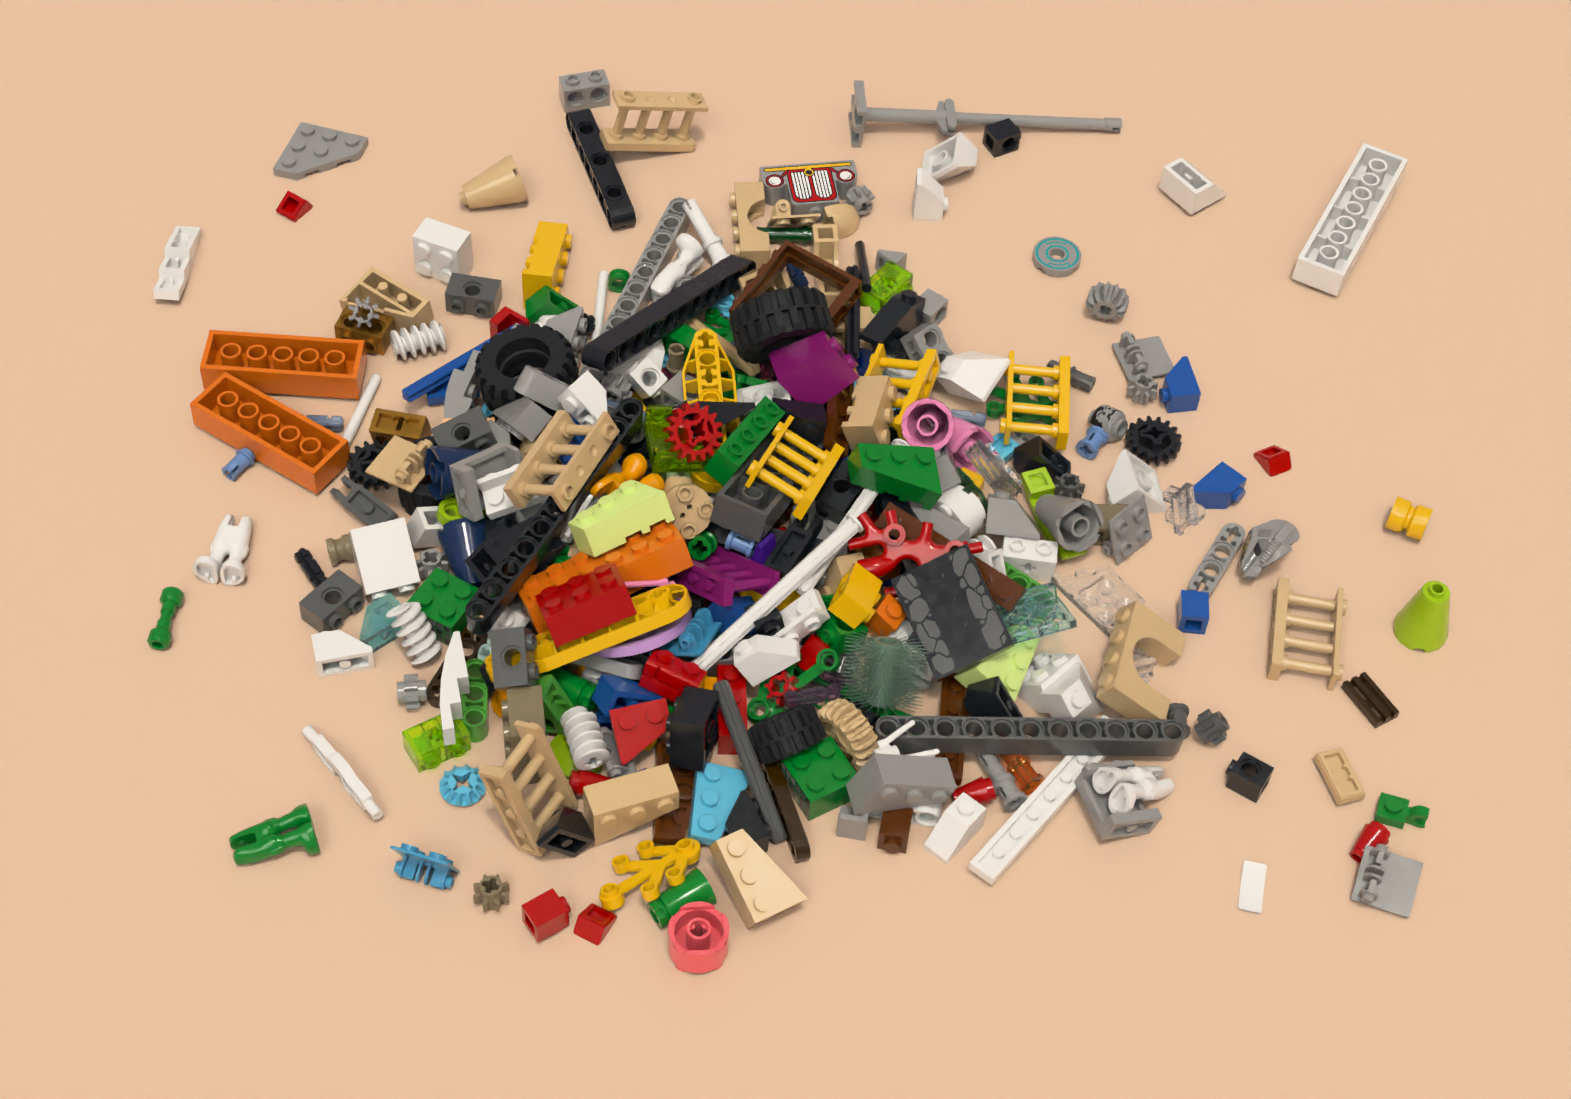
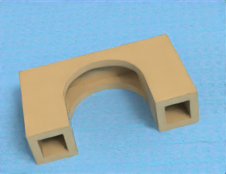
(1120, 682)

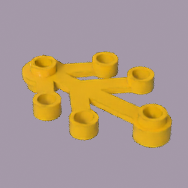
(681, 854)

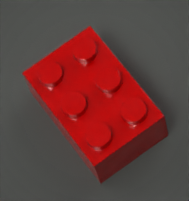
(585, 604)

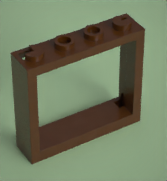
(790, 253)

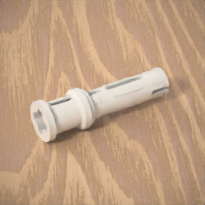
(711, 243)

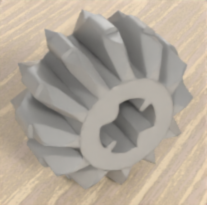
(1107, 301)

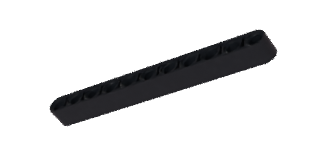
(665, 314)
(545, 522)

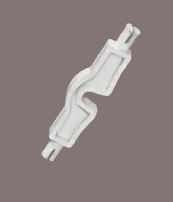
(339, 766)

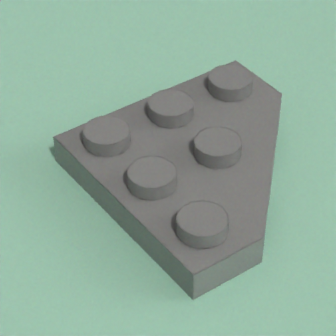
(319, 150)

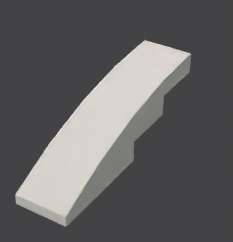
(178, 262)
(453, 684)

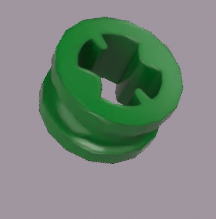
(617, 274)

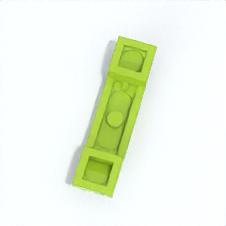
(1036, 484)

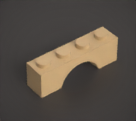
(749, 205)
(826, 246)

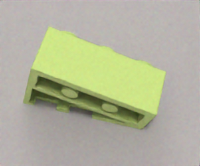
(619, 515)
(1009, 666)

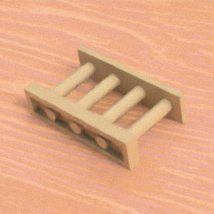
(657, 139)
(546, 451)
(1281, 640)
(508, 794)

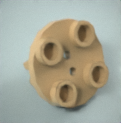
(697, 516)

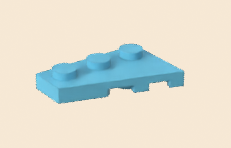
(713, 800)

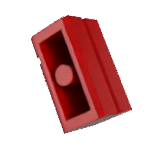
(669, 675)

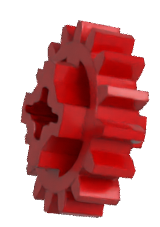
(682, 436)

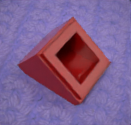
(293, 206)
(1273, 460)
(810, 651)
(594, 924)

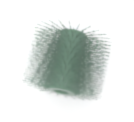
(883, 671)

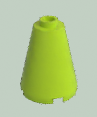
(1425, 618)

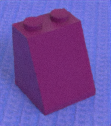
(814, 368)

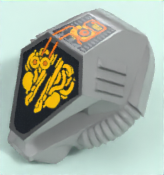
(1266, 545)

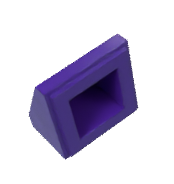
(764, 549)

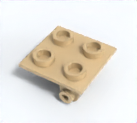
(782, 217)
(401, 463)

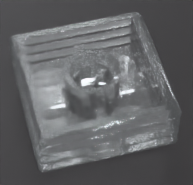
(993, 468)

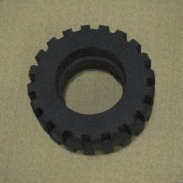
(778, 320)
(512, 351)

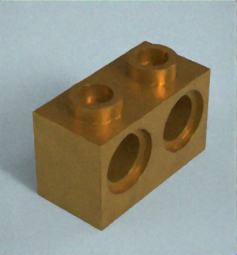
(376, 337)
(404, 425)

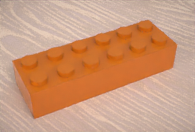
(287, 363)
(271, 431)
(641, 558)

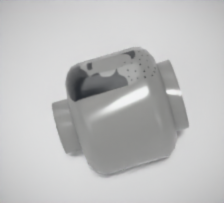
(1110, 420)

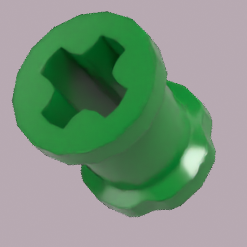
(695, 549)

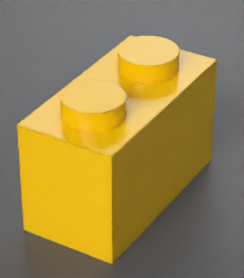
(856, 596)

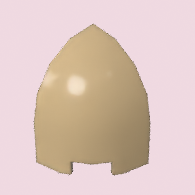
(844, 216)

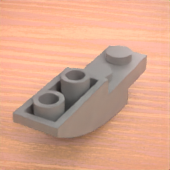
(461, 389)

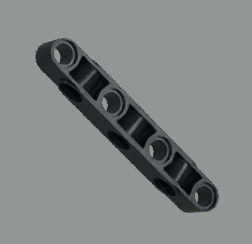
(600, 169)

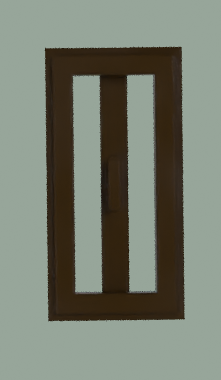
(1373, 698)

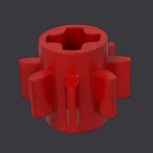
(773, 686)

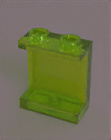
(659, 453)

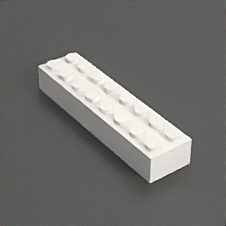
(1349, 219)

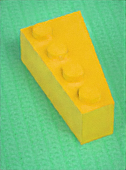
(546, 258)

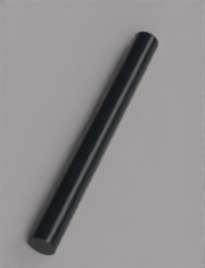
(863, 266)

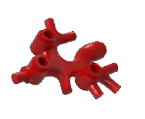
(919, 550)

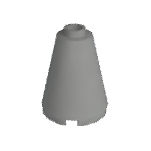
(1070, 520)

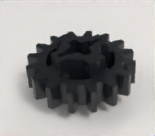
(1153, 440)
(361, 460)

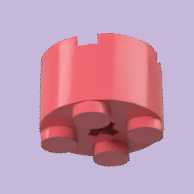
(698, 938)

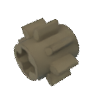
(491, 893)

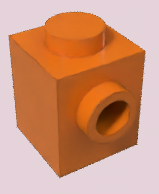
(887, 616)

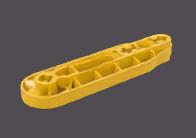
(709, 387)
(653, 611)

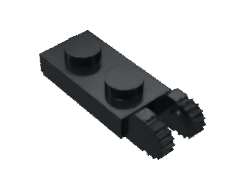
(793, 545)

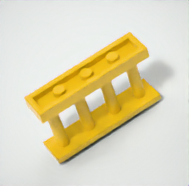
(918, 386)
(1058, 411)
(810, 485)

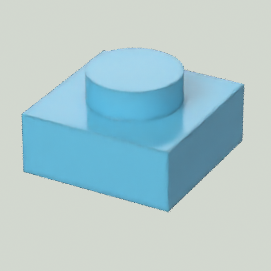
(1004, 450)

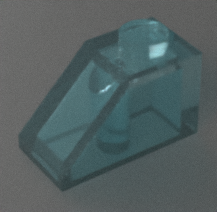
(376, 627)

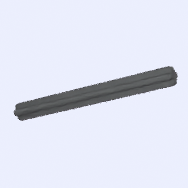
(749, 761)

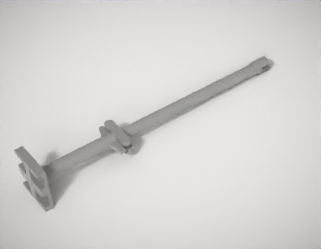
(947, 118)

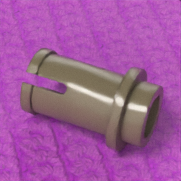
(676, 358)

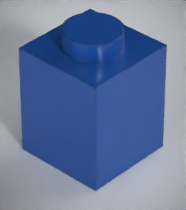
(1193, 611)

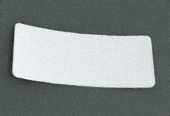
(1252, 886)

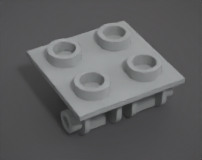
(1142, 356)
(1128, 531)
(1387, 880)

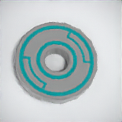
(1059, 246)

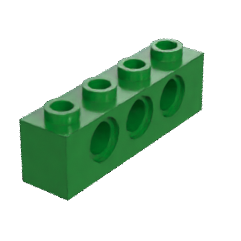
(744, 440)

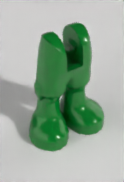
(266, 840)

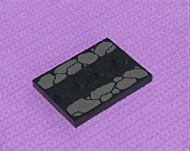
(952, 612)

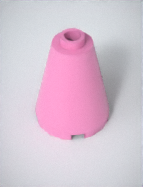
(920, 428)
(964, 436)

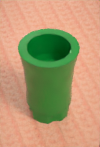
(576, 688)
(693, 889)

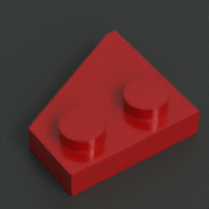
(637, 727)

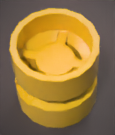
(1409, 518)

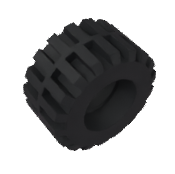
(786, 733)

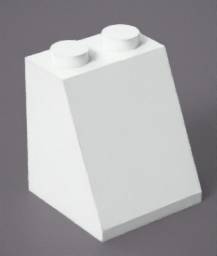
(384, 558)

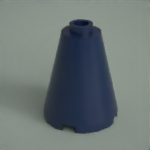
(437, 466)
(458, 542)

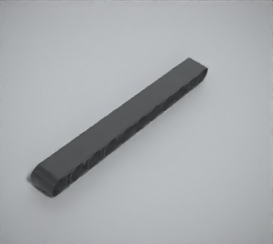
(1043, 742)

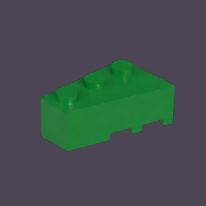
(897, 470)

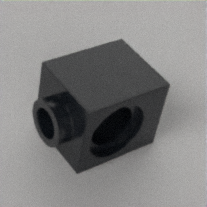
(1001, 137)
(1258, 779)

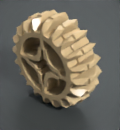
(849, 731)

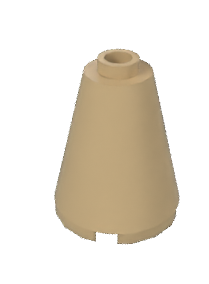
(495, 186)

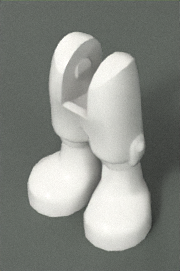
(688, 261)
(229, 541)
(1131, 784)

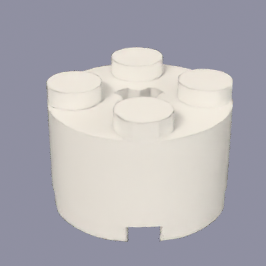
(962, 508)

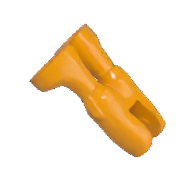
(632, 468)

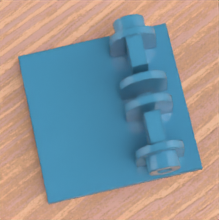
(695, 637)
(415, 862)

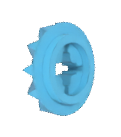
(464, 795)

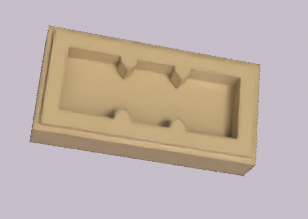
(1339, 776)

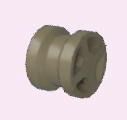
(339, 549)

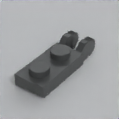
(363, 504)

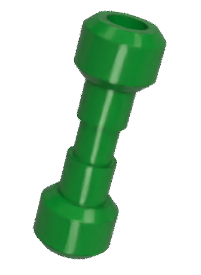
(171, 599)

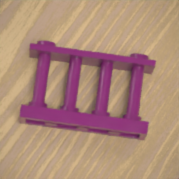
(724, 574)

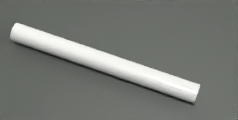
(600, 303)
(361, 408)

